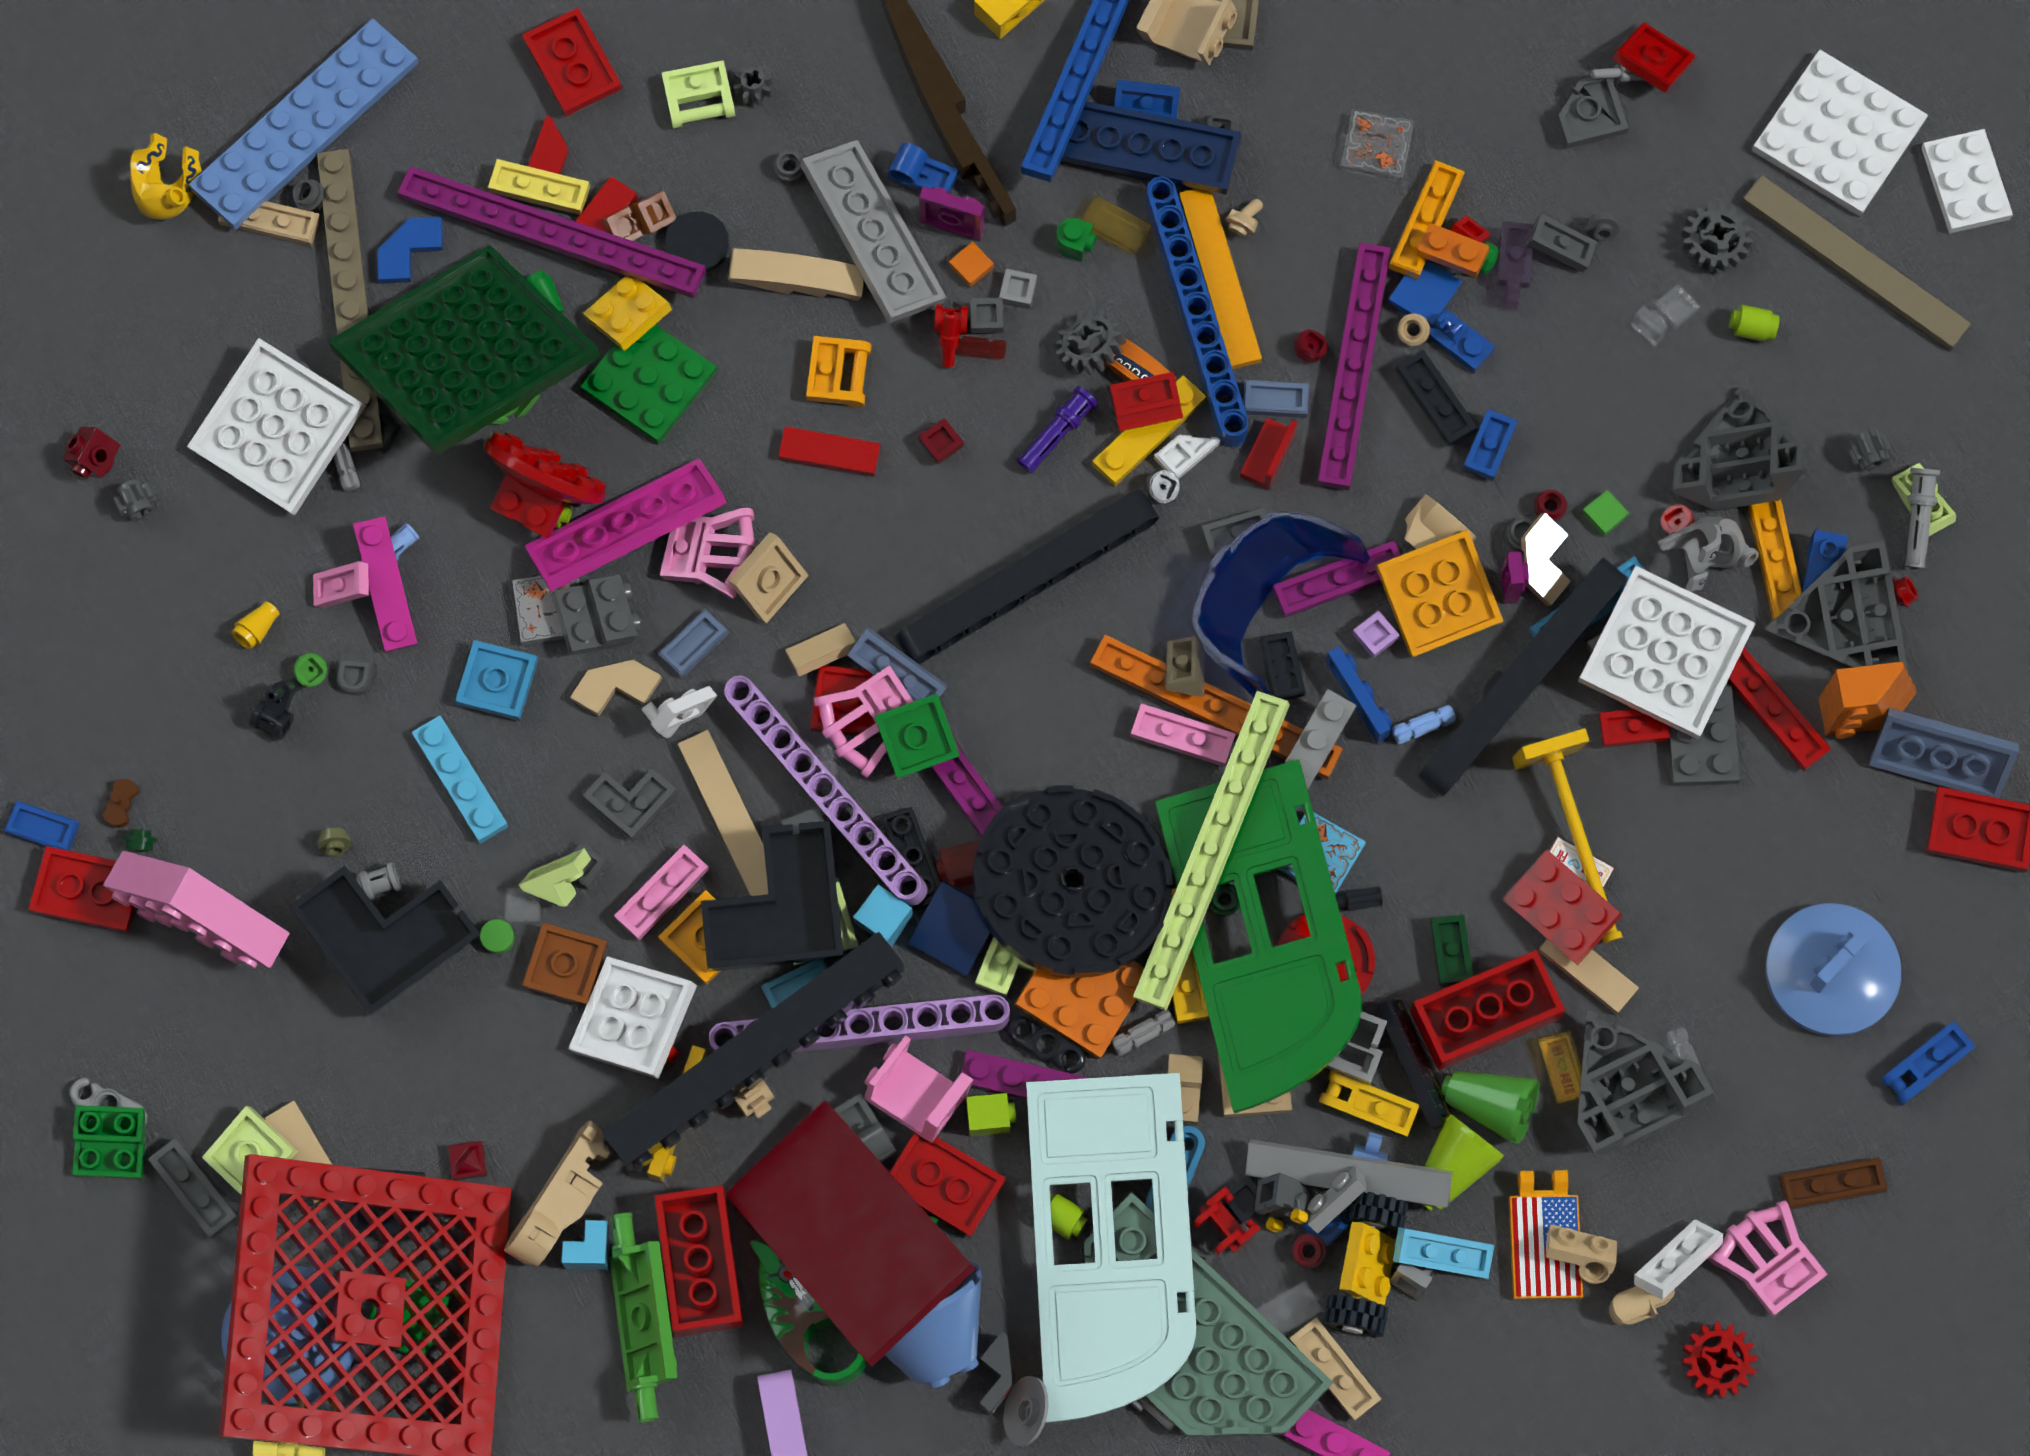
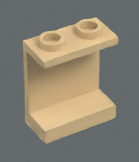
(1188, 26)

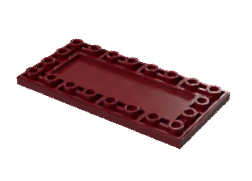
(849, 1232)

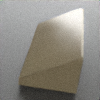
(1185, 666)

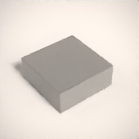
(1018, 288)

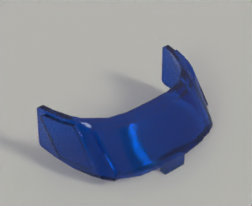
(1245, 574)

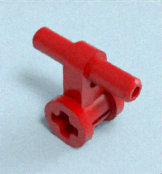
(950, 325)

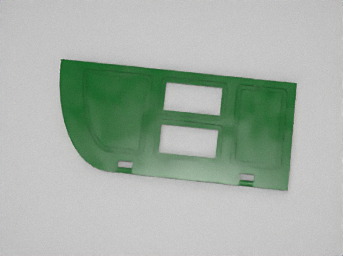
(1282, 1006)

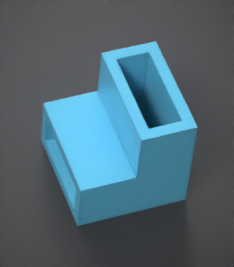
(884, 914)
(593, 1252)

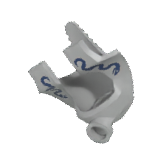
(1709, 543)

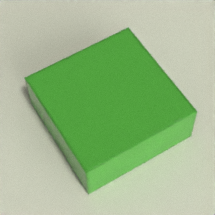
(1605, 513)

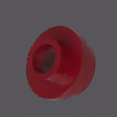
(1553, 497)
(1299, 1255)

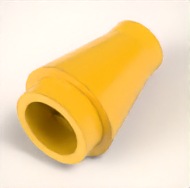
(254, 626)

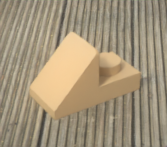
(1190, 1080)

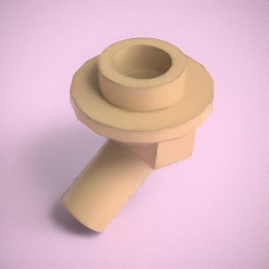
(1242, 222)

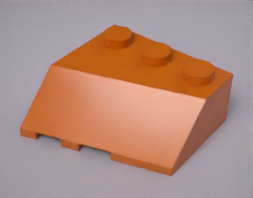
(1861, 696)

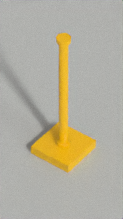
(1551, 753)

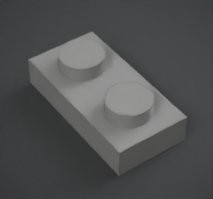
(1344, 1191)

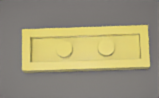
(538, 187)

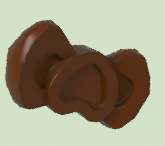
(120, 803)

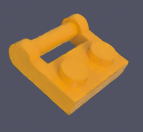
(827, 371)

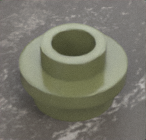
(334, 842)

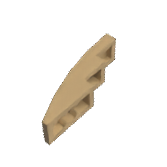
(796, 273)

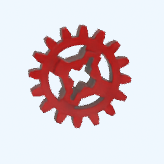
(1714, 1374)

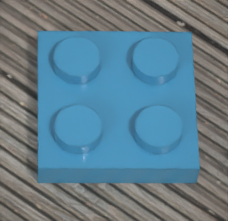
(496, 680)

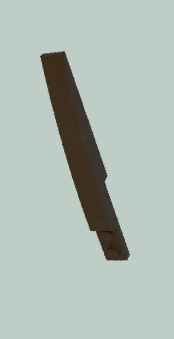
(944, 106)

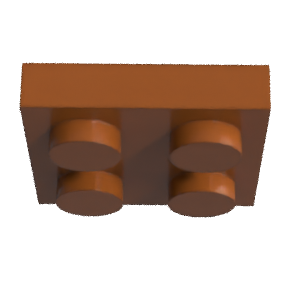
(565, 964)

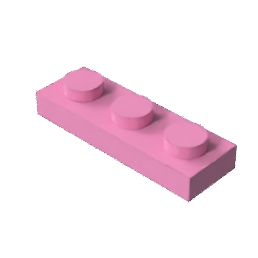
(1183, 735)
(661, 892)

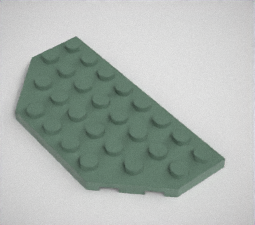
(1241, 1368)

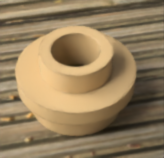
(1403, 331)

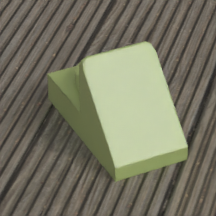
(554, 879)

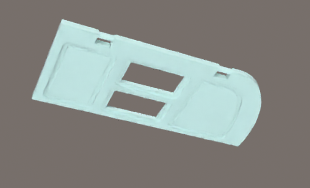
(1111, 1323)

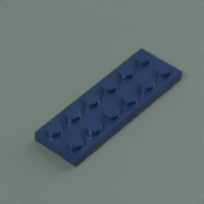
(1153, 147)

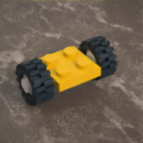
(1366, 1266)

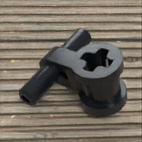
(274, 713)

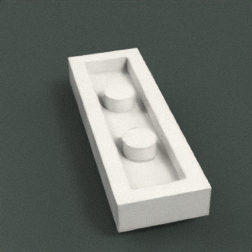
(1678, 1259)

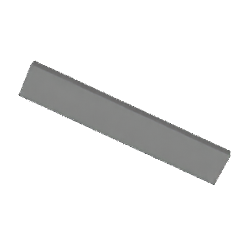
(1321, 1168)

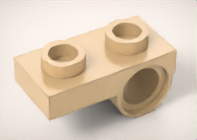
(1592, 1253)

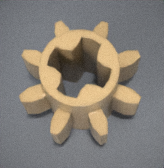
(754, 1100)

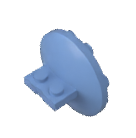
(1833, 969)

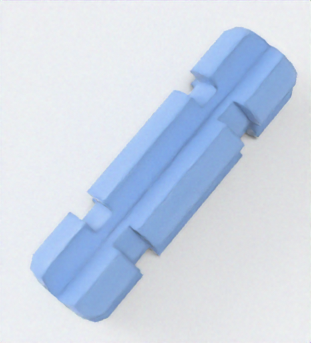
(1423, 724)

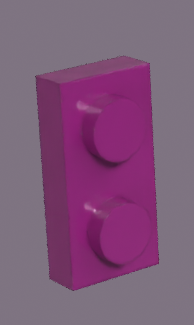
(1513, 577)

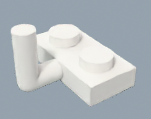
(676, 712)

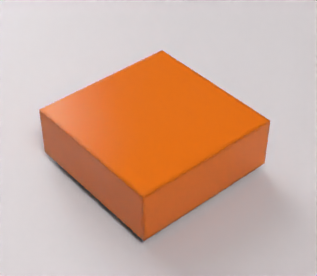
(971, 264)

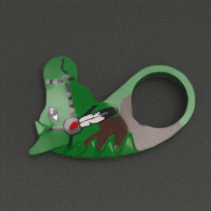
(796, 1317)

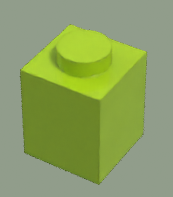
(990, 1114)

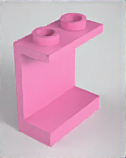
(915, 1091)

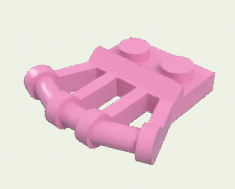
(690, 547)
(877, 696)
(1782, 1278)

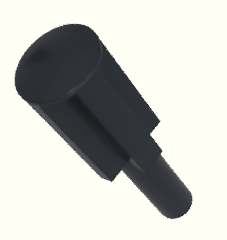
(1361, 899)

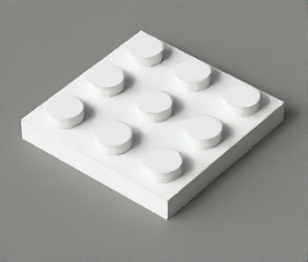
(632, 1017)

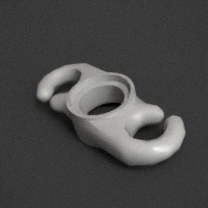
(98, 1095)

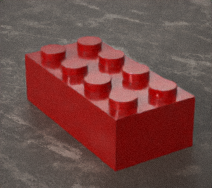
(1487, 1010)
(698, 1261)

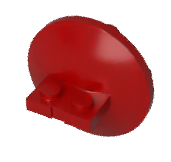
(537, 484)

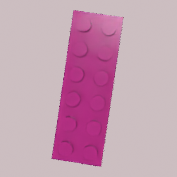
(625, 524)

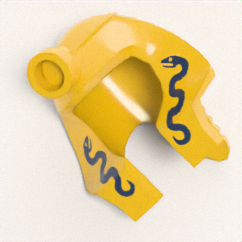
(149, 192)

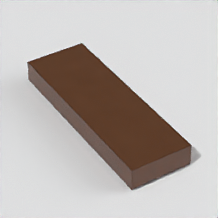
(1833, 1183)

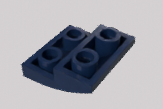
(951, 929)

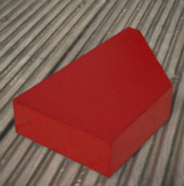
(550, 150)

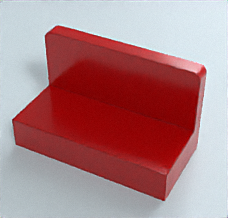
(1268, 453)

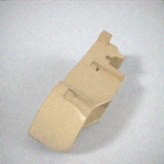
(561, 1198)

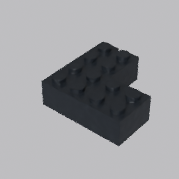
(796, 917)
(376, 954)

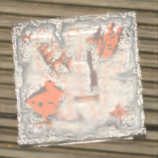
(1377, 145)

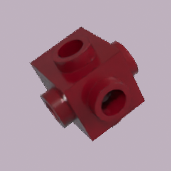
(90, 453)

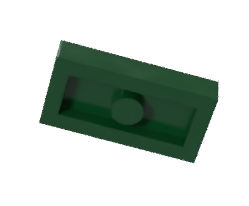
(1451, 949)

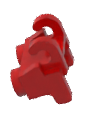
(1224, 1223)

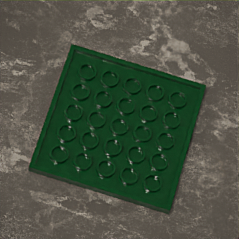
(463, 349)

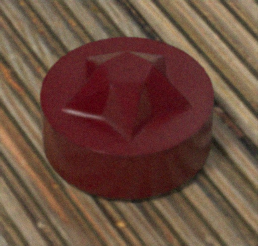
(1310, 346)

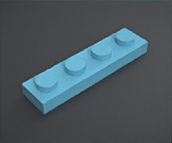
(460, 779)

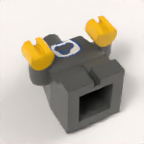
(1283, 1198)

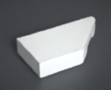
(1184, 453)

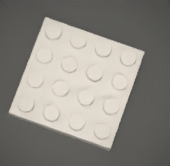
(1839, 133)
(276, 426)
(1666, 652)

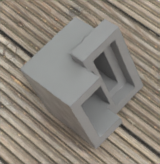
(1361, 1055)

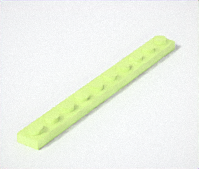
(1211, 850)

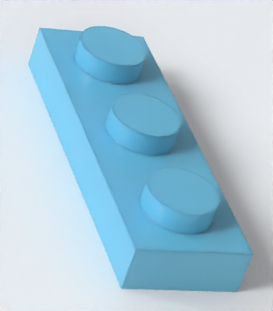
(1443, 1253)

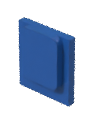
(1426, 295)

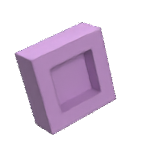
(1375, 634)

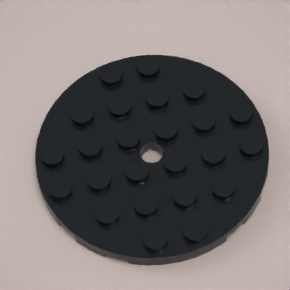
(1079, 928)

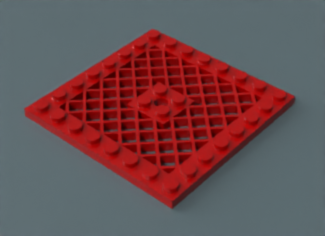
(251, 1314)

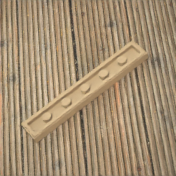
(727, 810)

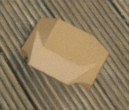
(1431, 523)

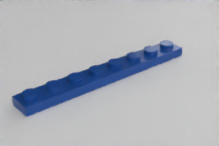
(1073, 89)

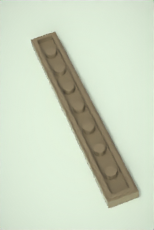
(1856, 262)

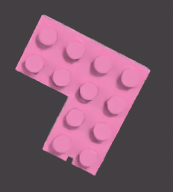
(193, 903)

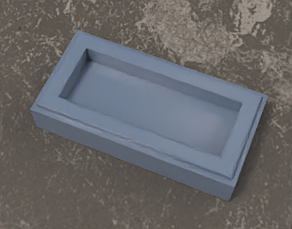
(1276, 398)
(693, 643)

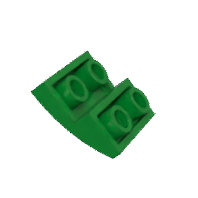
(109, 1142)

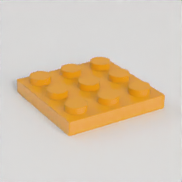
(1439, 593)

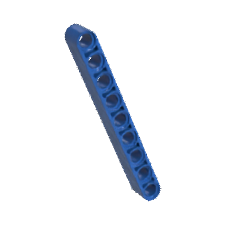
(1196, 325)

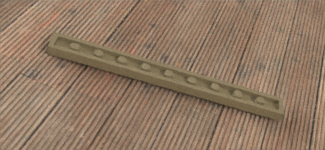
(348, 283)

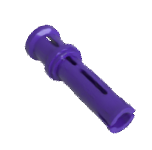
(1065, 419)

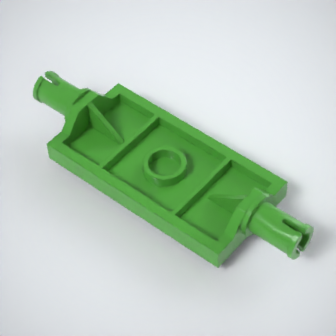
(641, 1316)

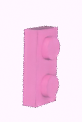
(340, 584)

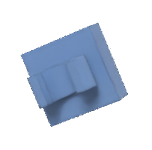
(1371, 1149)

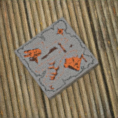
(537, 610)

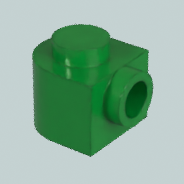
(1075, 238)

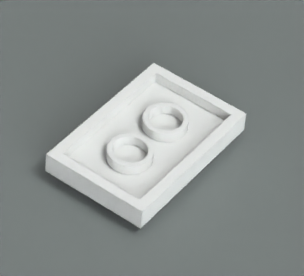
(1966, 181)

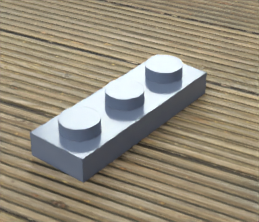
(876, 654)

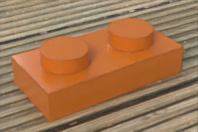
(1453, 250)

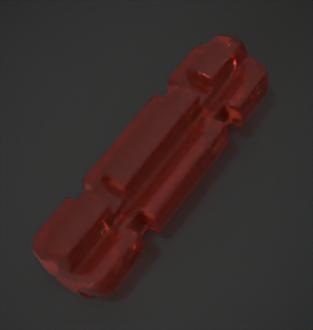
(981, 347)

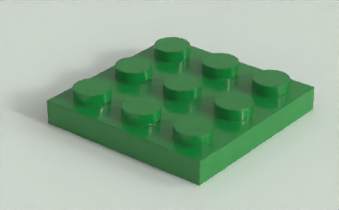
(649, 382)

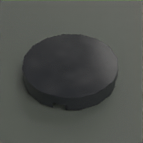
(698, 239)

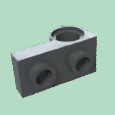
(866, 1126)

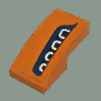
(1135, 363)

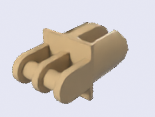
(1635, 1306)

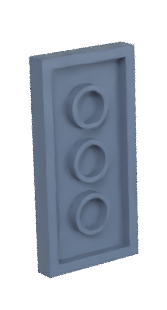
(1943, 754)

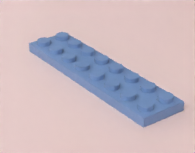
(303, 123)

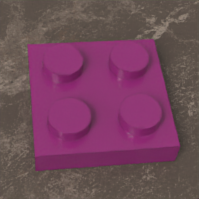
(951, 213)

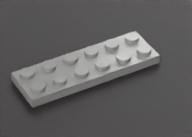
(873, 231)

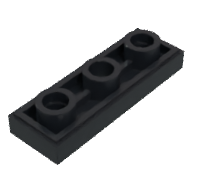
(906, 836)

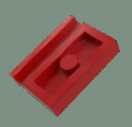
(1146, 401)

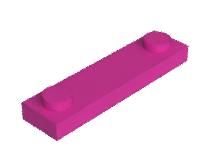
(385, 584)

